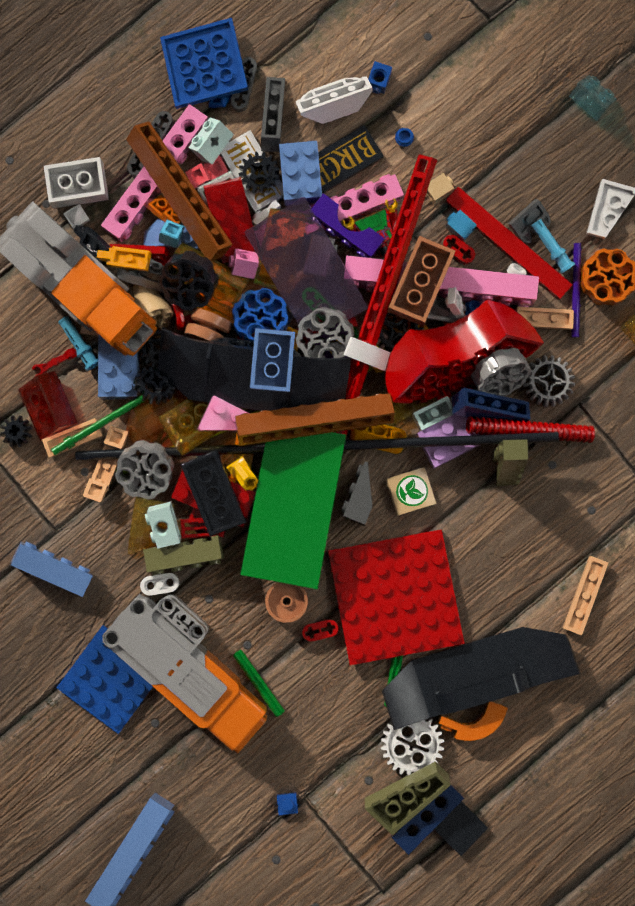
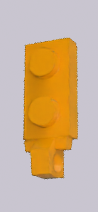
(126, 258)

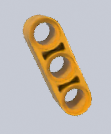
(378, 432)

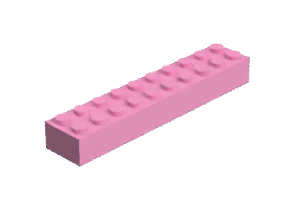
(470, 283)

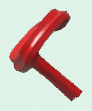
(181, 320)

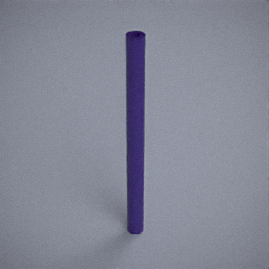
(576, 289)

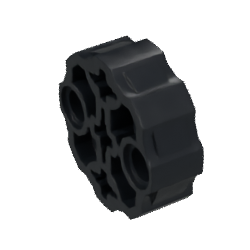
(188, 294)

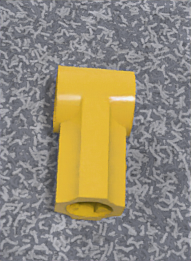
(242, 472)

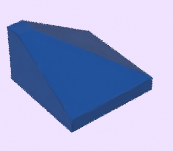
(219, 102)

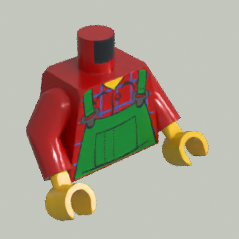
(381, 222)

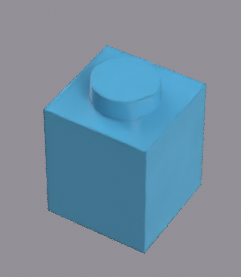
(460, 225)

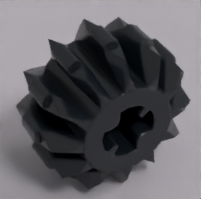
(21, 435)

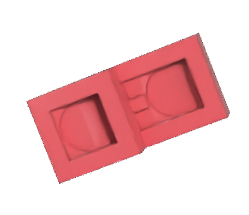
(206, 172)

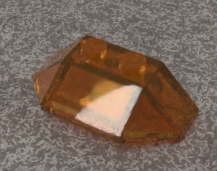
(144, 419)

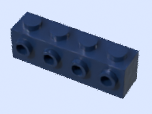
(488, 405)

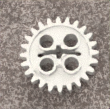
(404, 760)

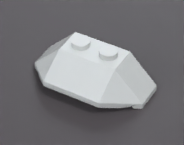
(335, 99)

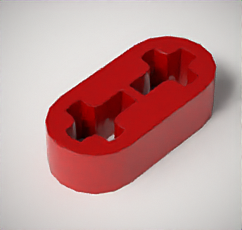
(461, 245)
(318, 625)

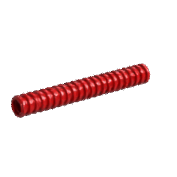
(494, 426)

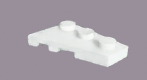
(608, 207)

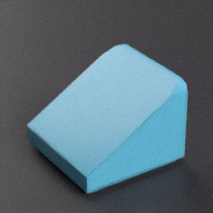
(171, 233)

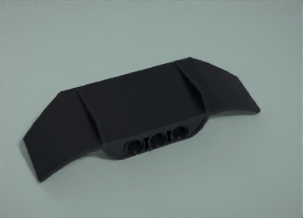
(224, 371)
(477, 674)

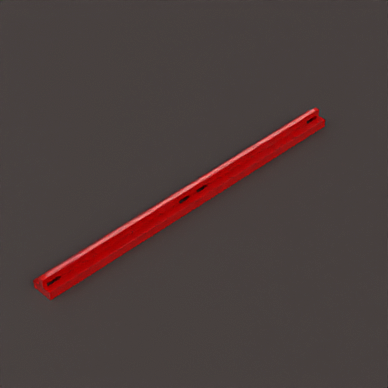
(391, 268)

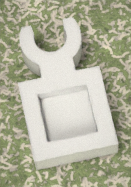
(260, 215)
(454, 302)

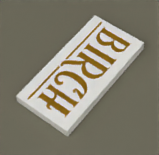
(233, 155)

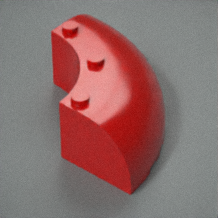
(443, 358)

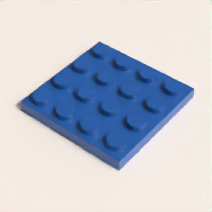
(204, 63)
(105, 684)

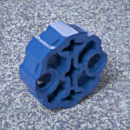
(272, 312)

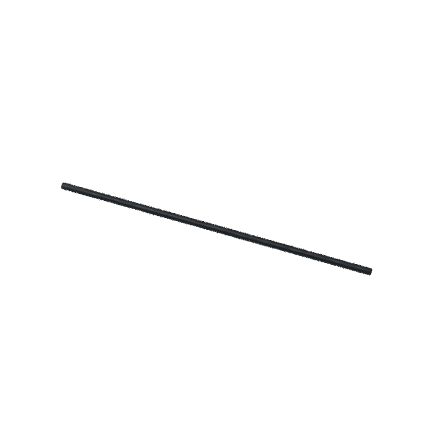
(349, 445)

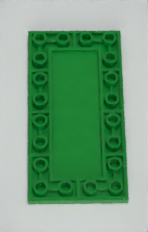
(293, 509)

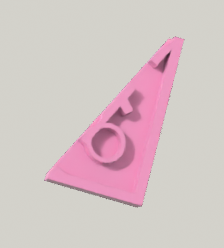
(220, 416)

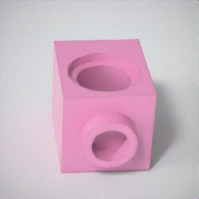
(244, 263)

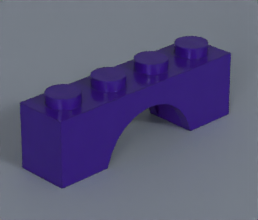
(364, 242)

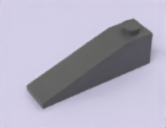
(272, 114)

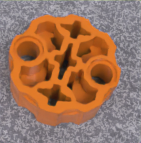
(602, 266)

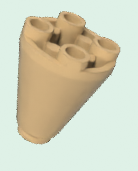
(153, 304)

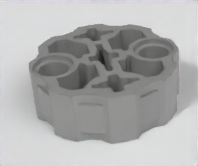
(332, 317)
(501, 372)
(155, 477)

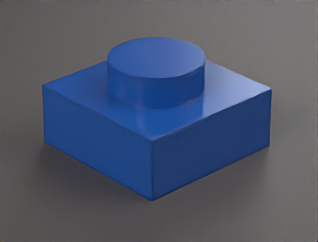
(287, 803)

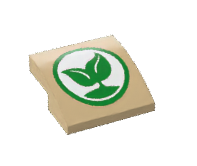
(410, 491)

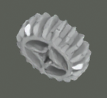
(551, 364)

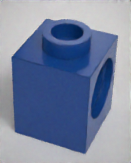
(382, 71)

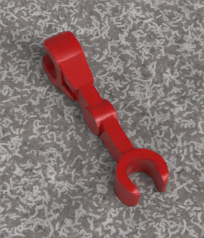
(68, 354)

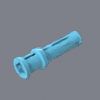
(557, 253)
(83, 350)

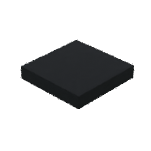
(461, 828)

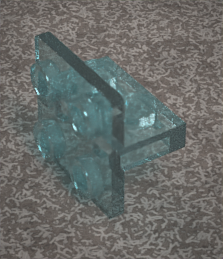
(592, 96)

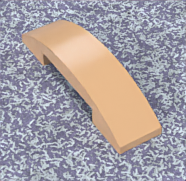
(105, 468)

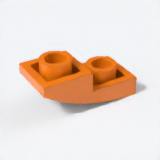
(163, 210)

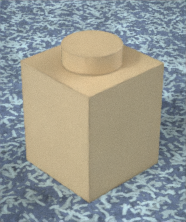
(440, 188)

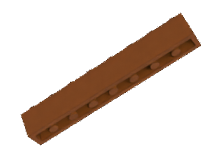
(178, 191)
(314, 419)

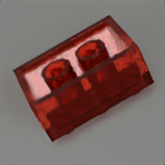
(47, 405)

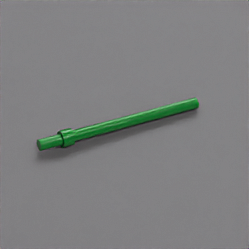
(69, 441)

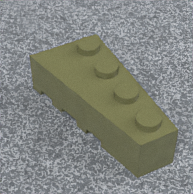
(510, 461)
(184, 554)
(407, 797)

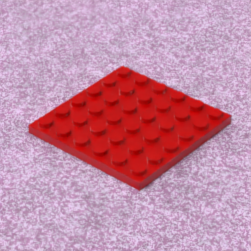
(396, 597)

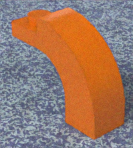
(478, 729)

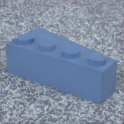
(51, 569)

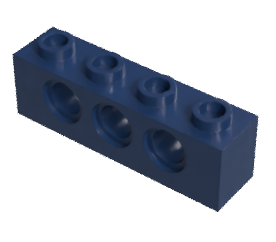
(408, 841)

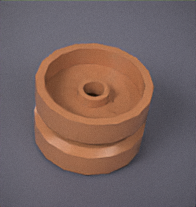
(209, 326)
(282, 612)

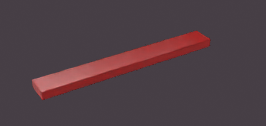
(509, 243)

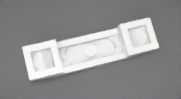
(367, 353)

